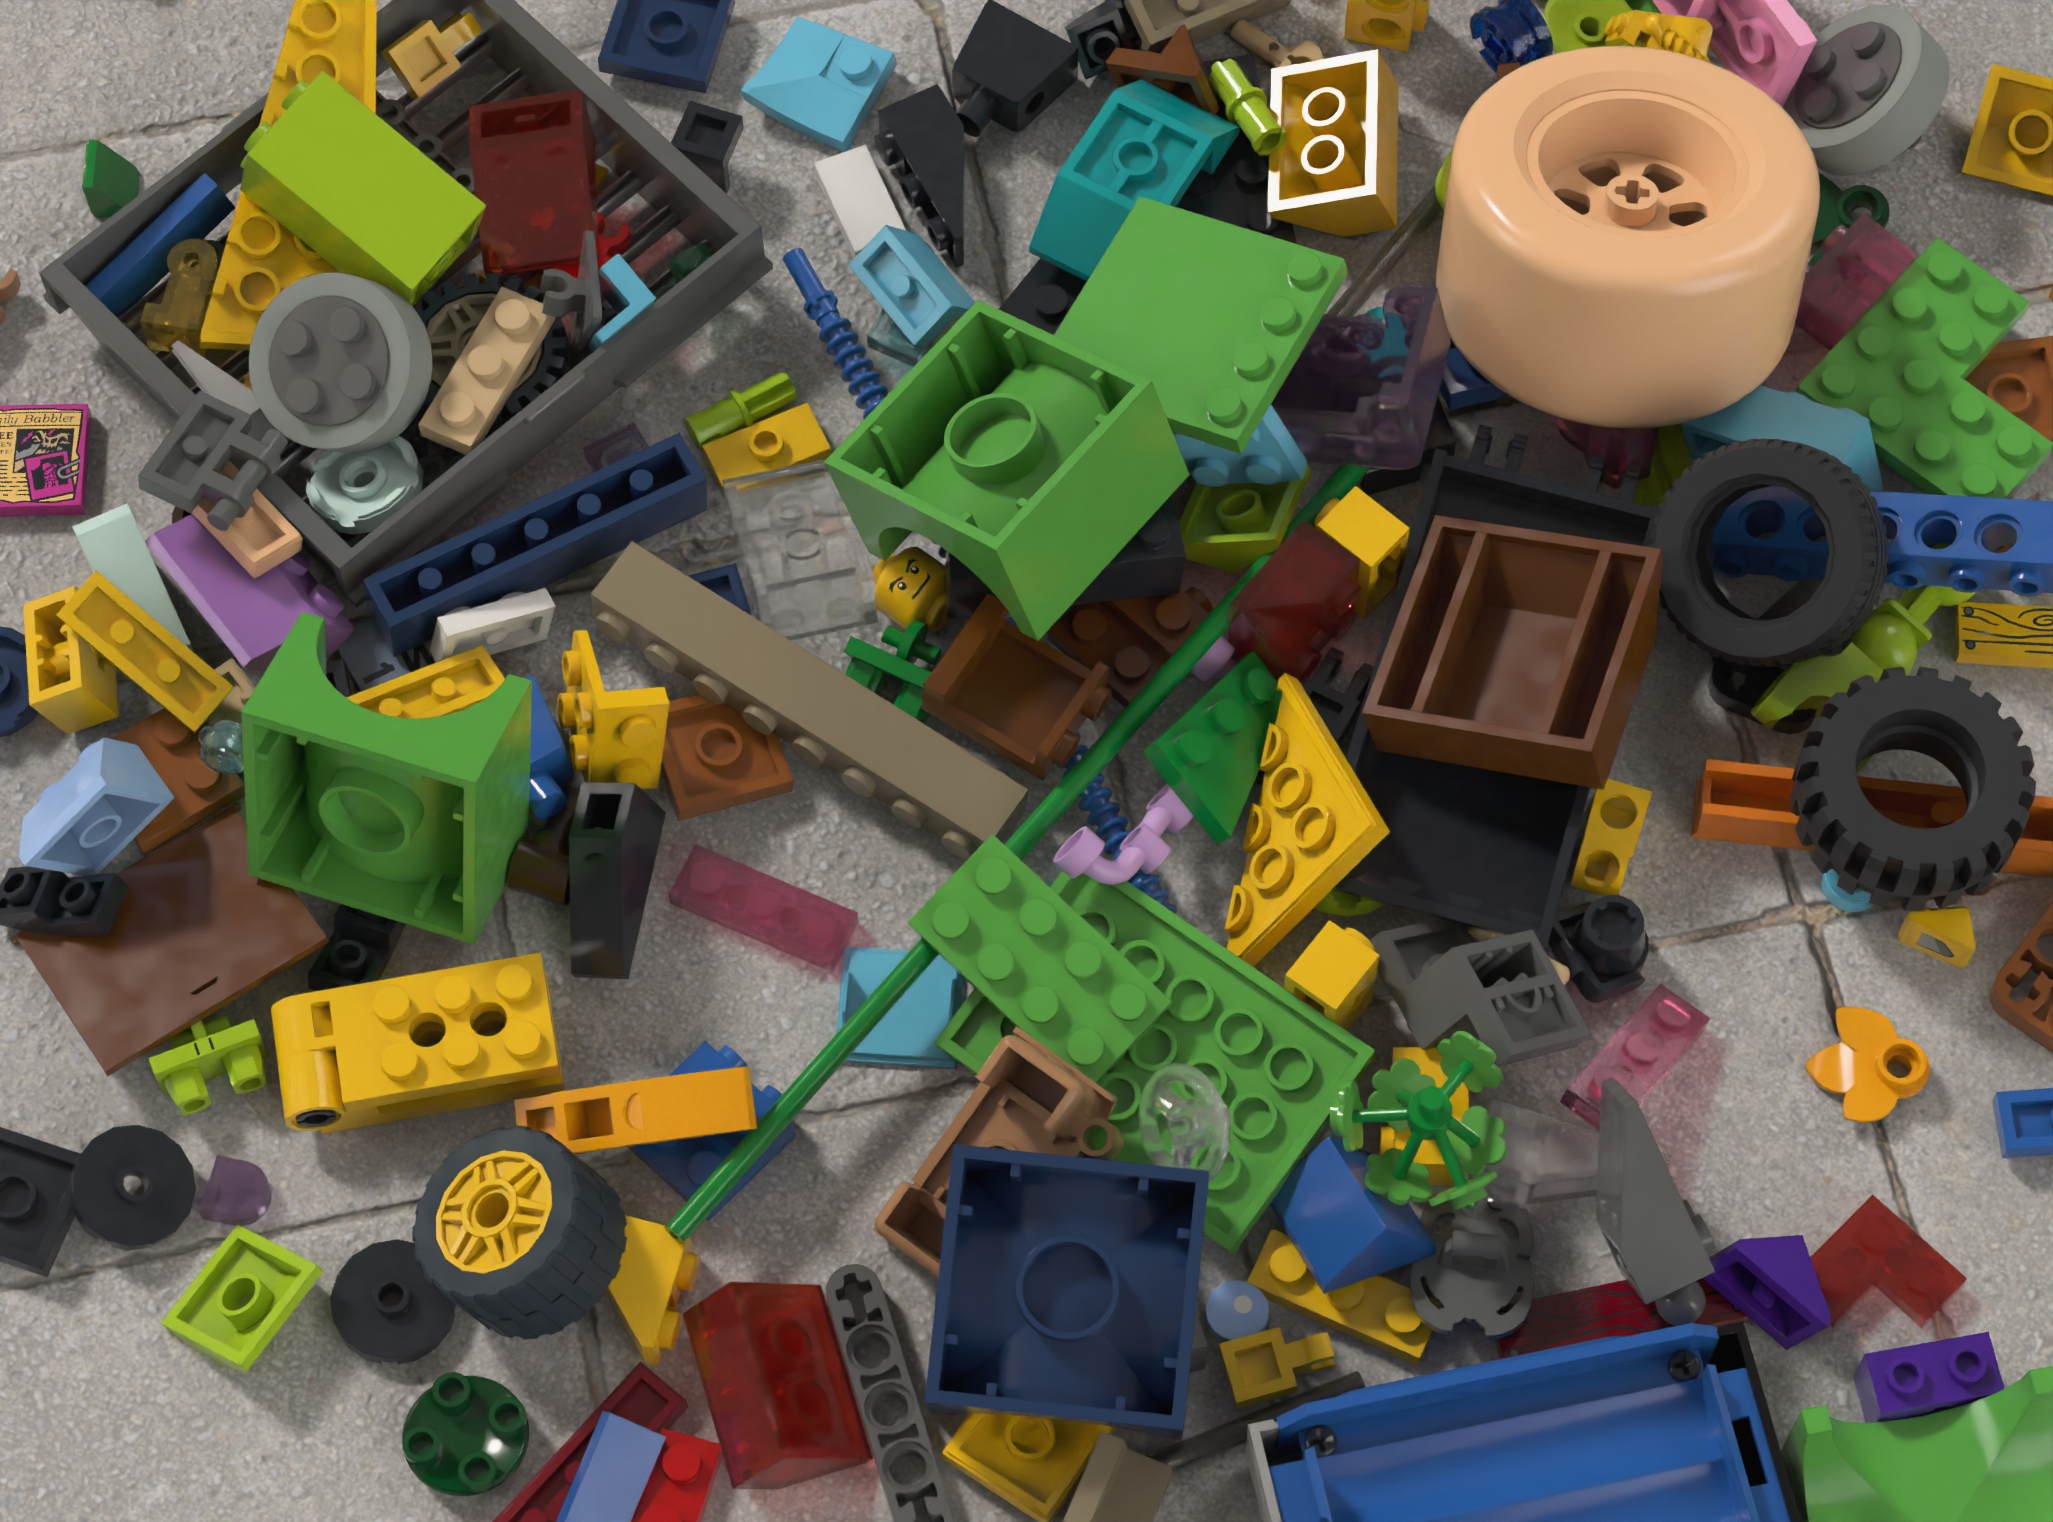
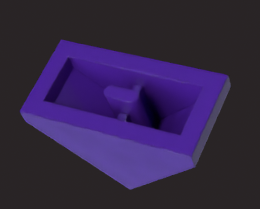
(1773, 1286)

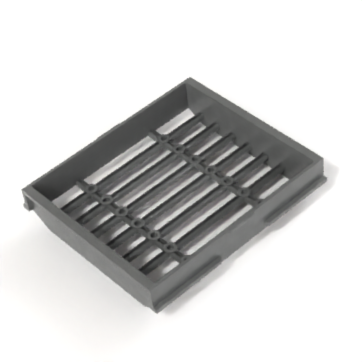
(452, 481)

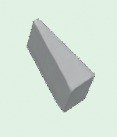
(223, 387)

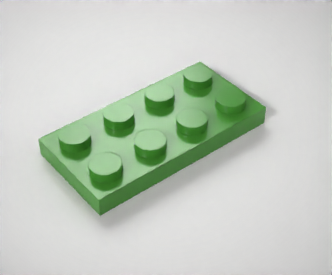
(1039, 961)

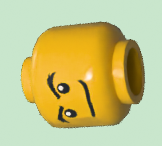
(911, 588)

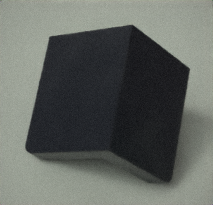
(709, 139)

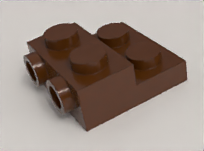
(1130, 636)

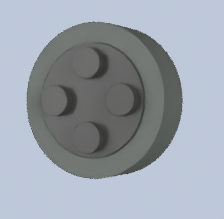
(1868, 89)
(340, 363)

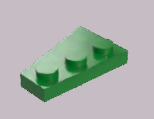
(1218, 745)

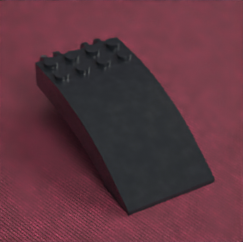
(1464, 837)

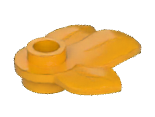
(1861, 1062)

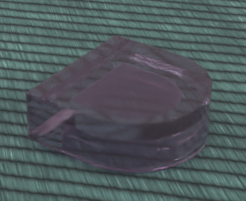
(235, 1193)

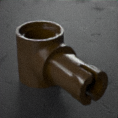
(542, 864)

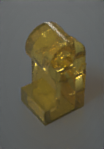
(186, 298)

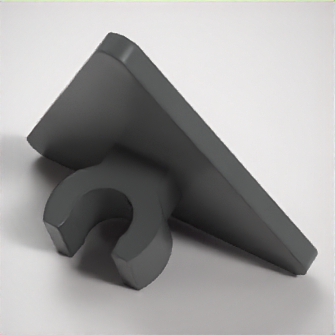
(576, 294)

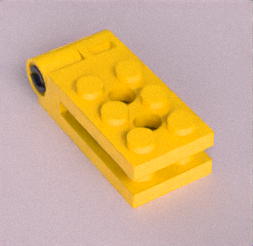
(359, 1056)

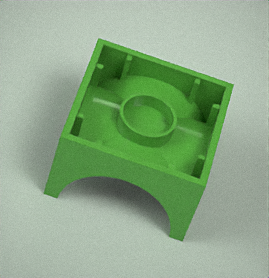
(1944, 1466)

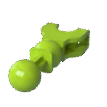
(1883, 642)

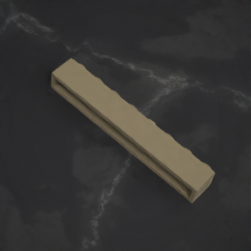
(806, 702)

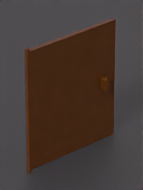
(180, 946)

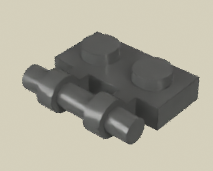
(196, 452)

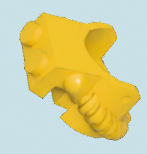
(1660, 31)

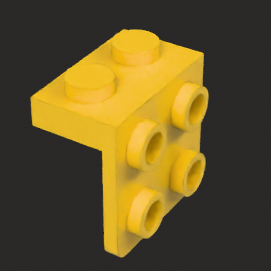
(612, 732)

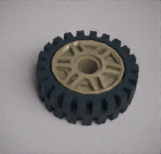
(454, 318)

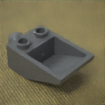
(1643, 1217)

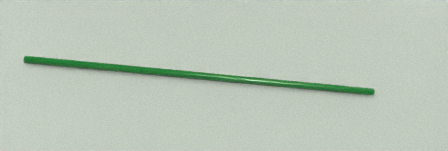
(1020, 843)

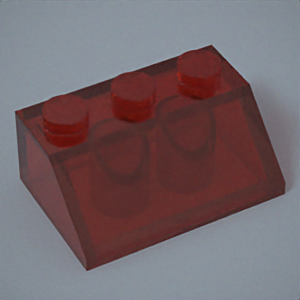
(776, 1384)

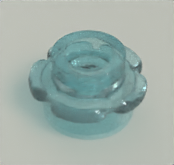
(222, 747)

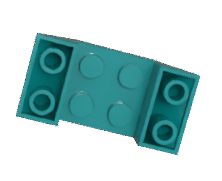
(1135, 147)

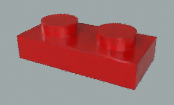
(679, 1480)

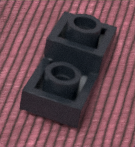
(1099, 34)
(60, 904)
(356, 950)

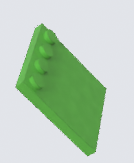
(1203, 315)

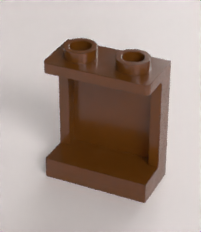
(1014, 692)

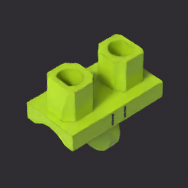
(208, 1052)

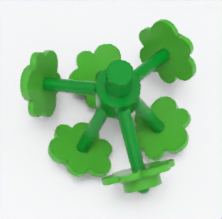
(1414, 1101)

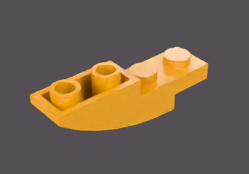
(644, 1110)

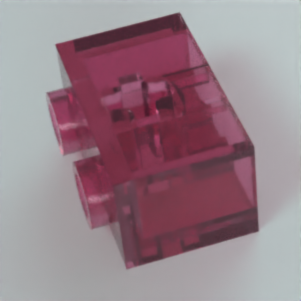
(1871, 264)

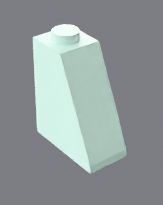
(121, 555)

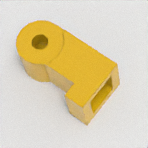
(1610, 838)

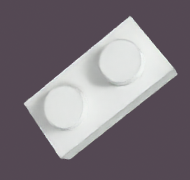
(498, 626)

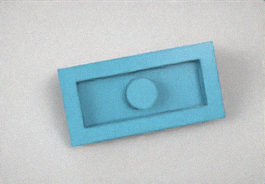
(910, 284)
(624, 293)

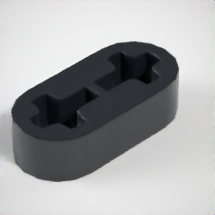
(1755, 684)

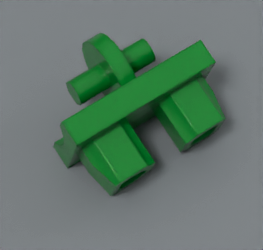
(872, 665)

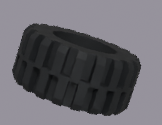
(1927, 718)

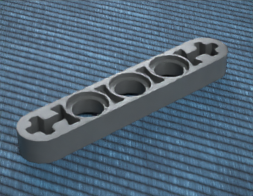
(886, 1380)

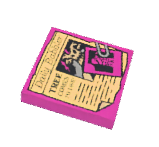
(44, 459)

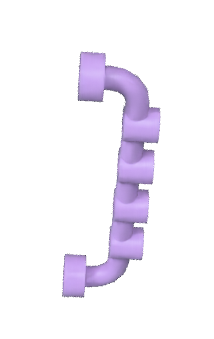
(1143, 846)

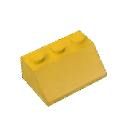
(1339, 145)

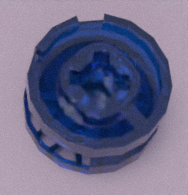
(1511, 33)

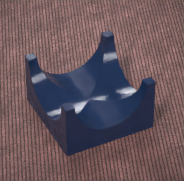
(1067, 1289)

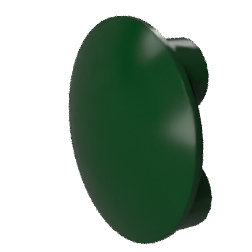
(465, 1435)

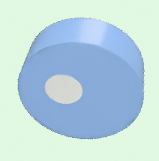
(1236, 1311)

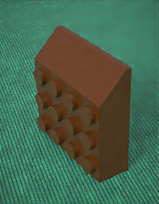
(1517, 651)

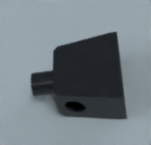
(1010, 71)

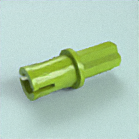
(1247, 107)
(740, 409)

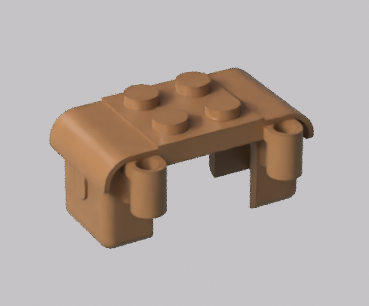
(1022, 1103)

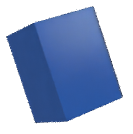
(1342, 1224)

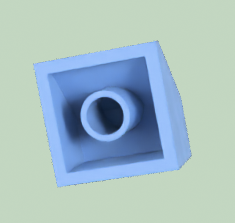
(93, 810)

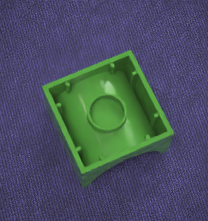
(1012, 461)
(379, 805)

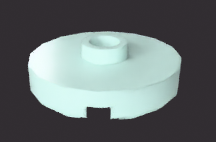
(364, 488)

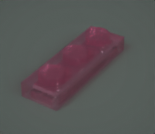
(763, 908)
(1638, 1052)

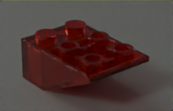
(536, 178)

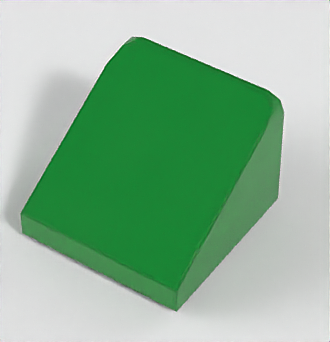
(108, 180)

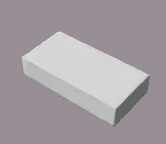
(856, 196)

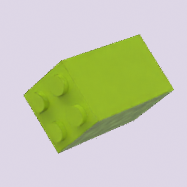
(358, 190)

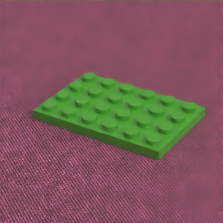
(1251, 1037)

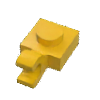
(426, 54)
(1264, 1366)

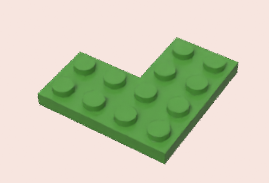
(1908, 377)

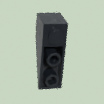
(928, 150)
(610, 875)

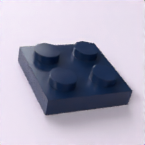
(666, 41)

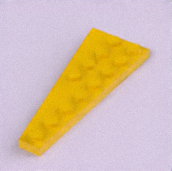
(260, 251)

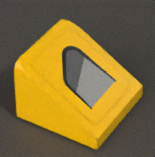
(1941, 933)

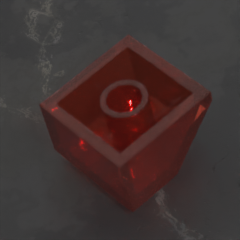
(1296, 604)

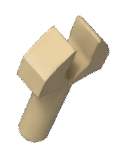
(1272, 50)

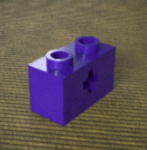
(1927, 1377)

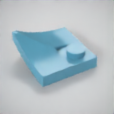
(821, 82)

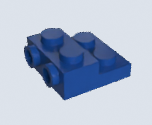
(691, 1161)

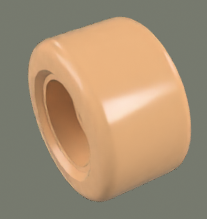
(1626, 236)

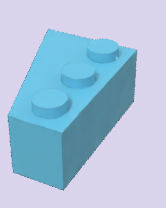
(1792, 418)

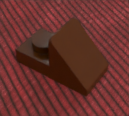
(1174, 70)

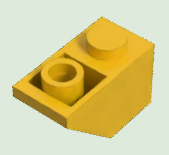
(650, 1286)

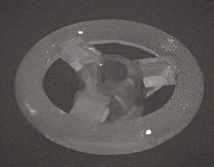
(1190, 1122)

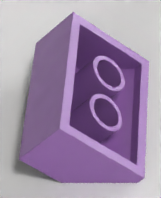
(246, 611)

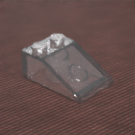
(800, 551)

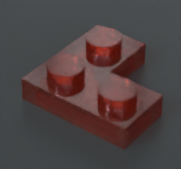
(1883, 1253)

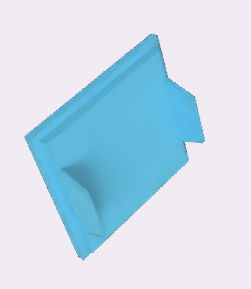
(914, 1022)

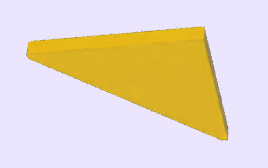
(1303, 832)

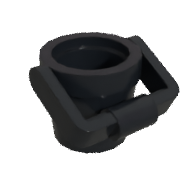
(1604, 947)

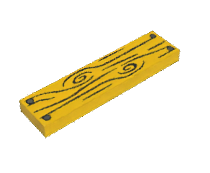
(2004, 635)

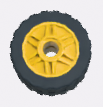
(519, 1232)

